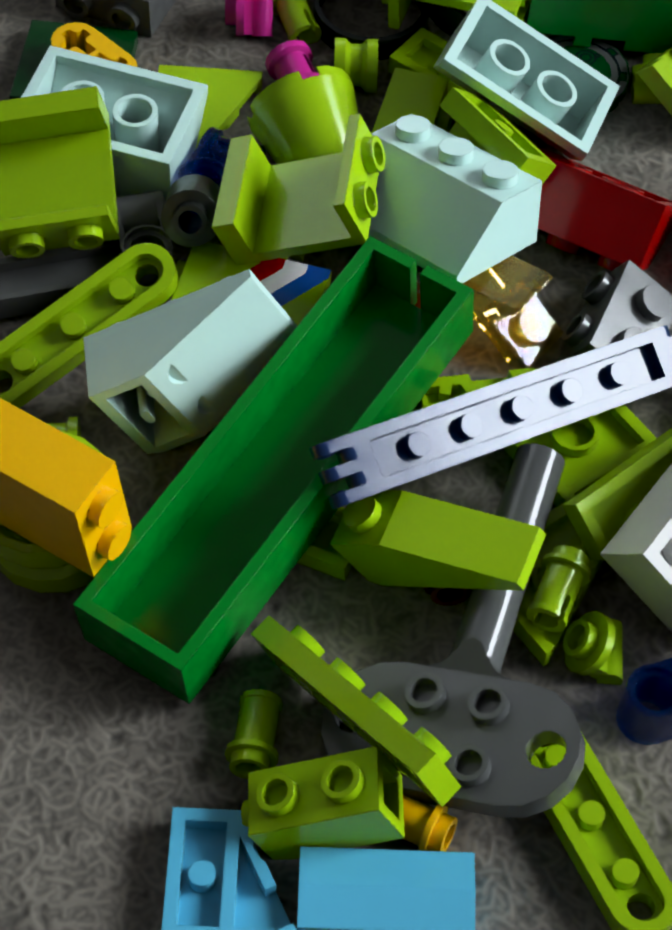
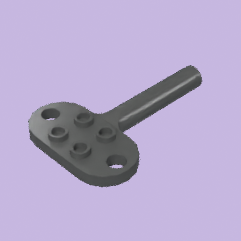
(466, 702)

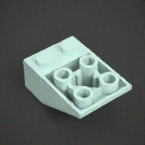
(186, 361)

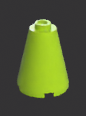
(304, 116)

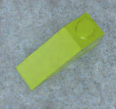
(435, 544)

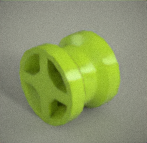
(359, 62)

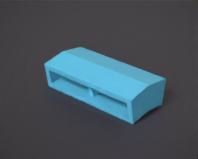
(385, 889)

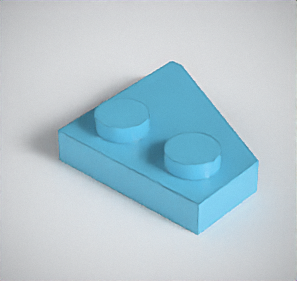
(218, 876)

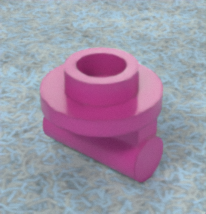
(250, 17)

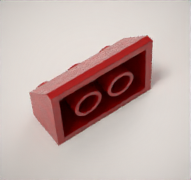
(602, 215)

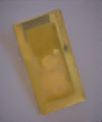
(511, 312)

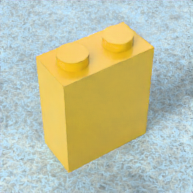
(60, 492)

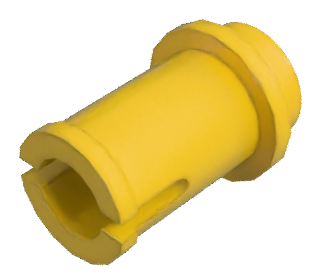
(428, 826)

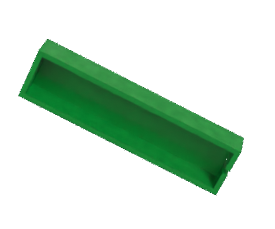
(251, 491)

